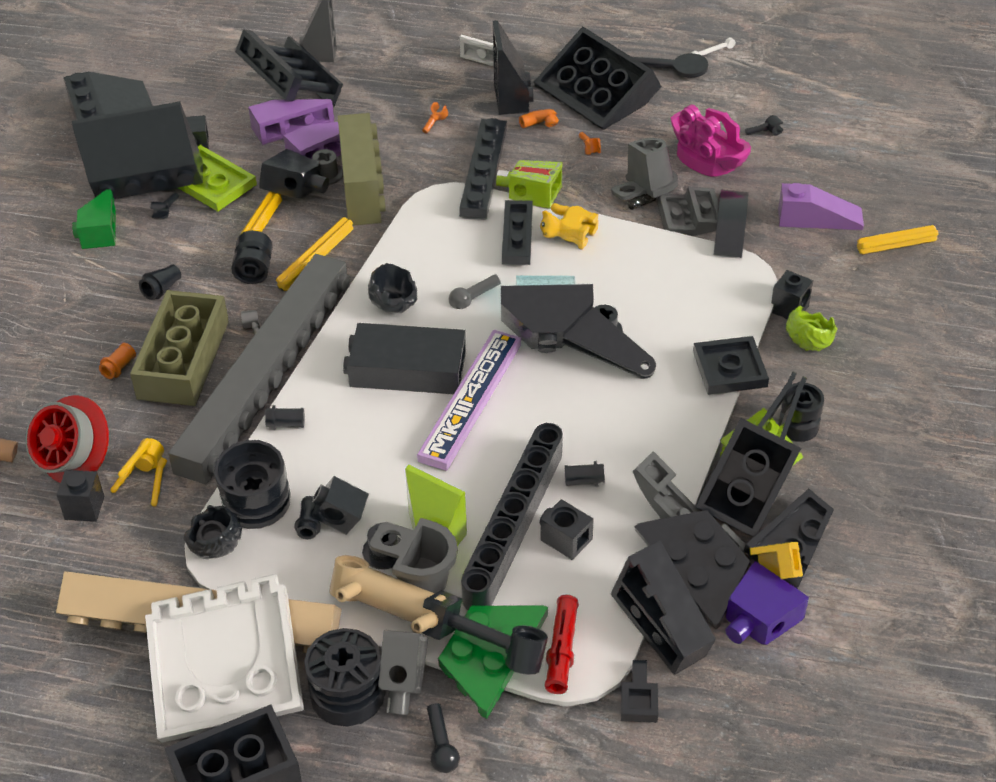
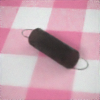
(639, 201)

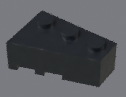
(663, 608)

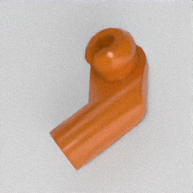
(539, 116)

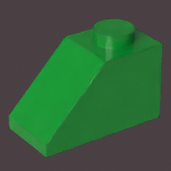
(96, 222)

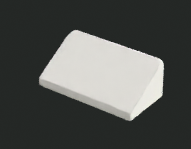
(476, 50)

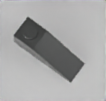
(320, 33)

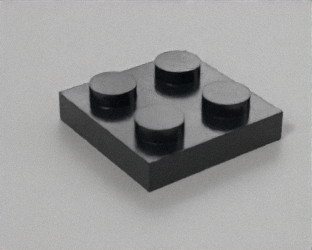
(730, 365)

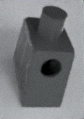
(402, 651)

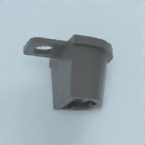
(647, 170)
(422, 553)

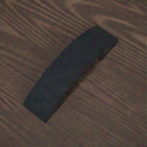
(731, 223)

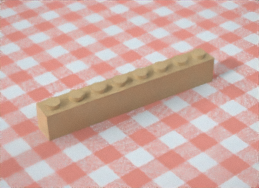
(128, 601)

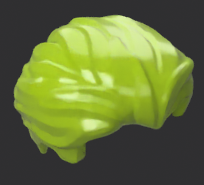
(810, 330)

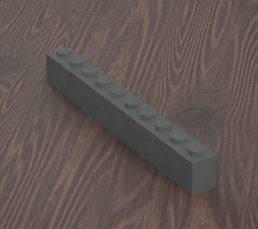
(259, 369)

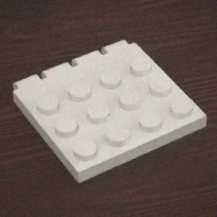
(222, 657)

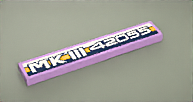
(469, 400)

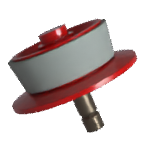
(67, 436)

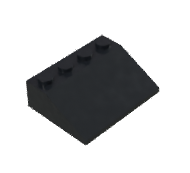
(598, 79)
(103, 94)
(139, 151)

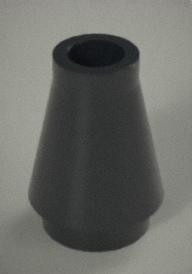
(156, 283)

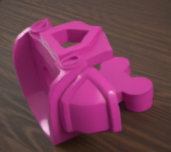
(705, 145)

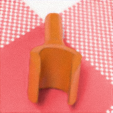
(435, 116)
(592, 145)

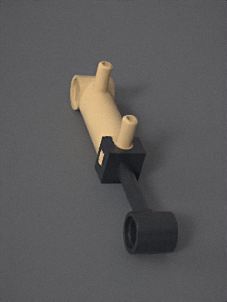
(432, 612)

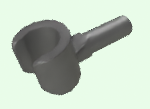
(250, 320)

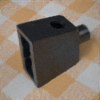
(292, 175)

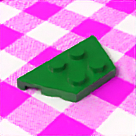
(479, 665)

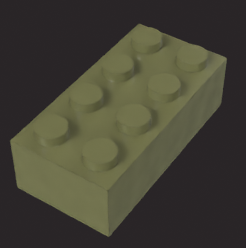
(361, 169)
(180, 348)

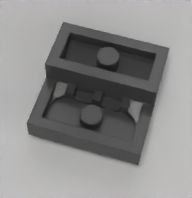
(689, 213)

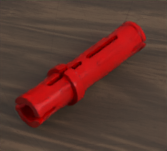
(560, 654)

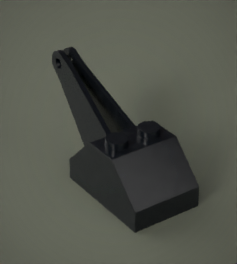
(565, 315)
(752, 469)

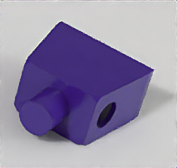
(763, 607)

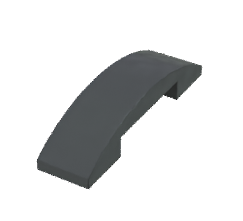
(664, 497)

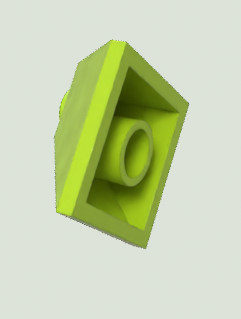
(436, 502)

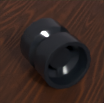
(252, 257)
(807, 413)

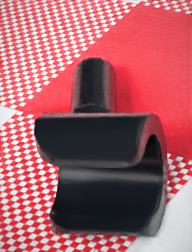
(772, 124)
(161, 209)

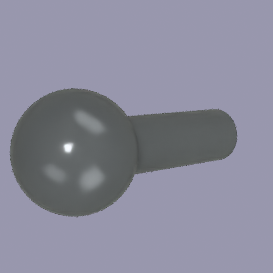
(462, 298)

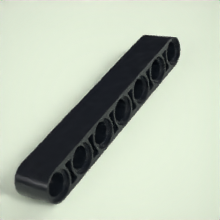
(512, 517)

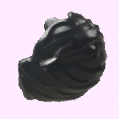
(392, 288)
(213, 533)

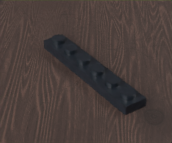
(483, 169)

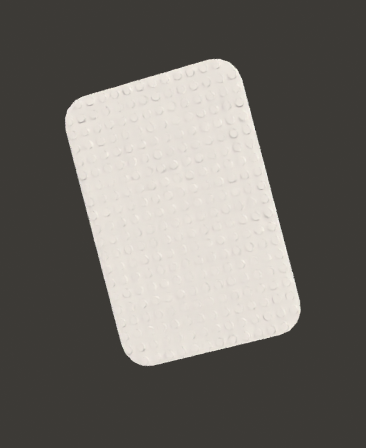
(666, 300)

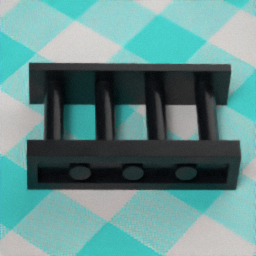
(288, 67)

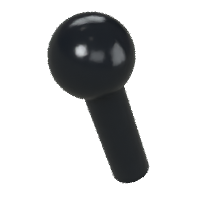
(444, 756)

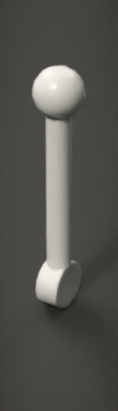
(730, 42)

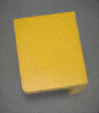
(780, 559)

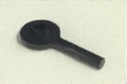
(685, 65)

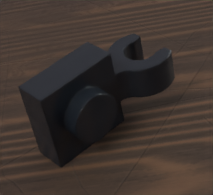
(638, 697)

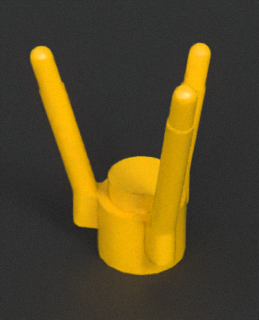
(145, 458)

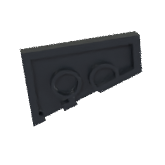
(799, 522)

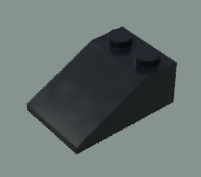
(511, 81)

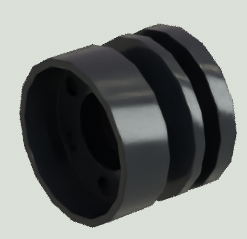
(253, 483)
(344, 677)

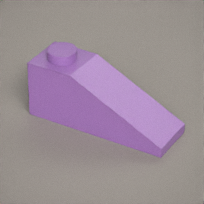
(279, 117)
(314, 138)
(813, 208)

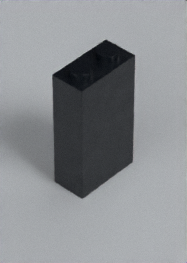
(406, 358)

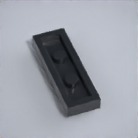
(517, 232)

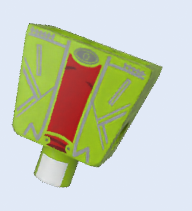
(533, 181)

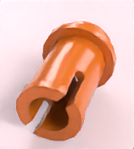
(111, 366)

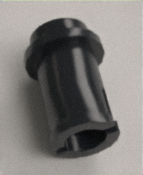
(284, 417)
(584, 474)
(306, 525)

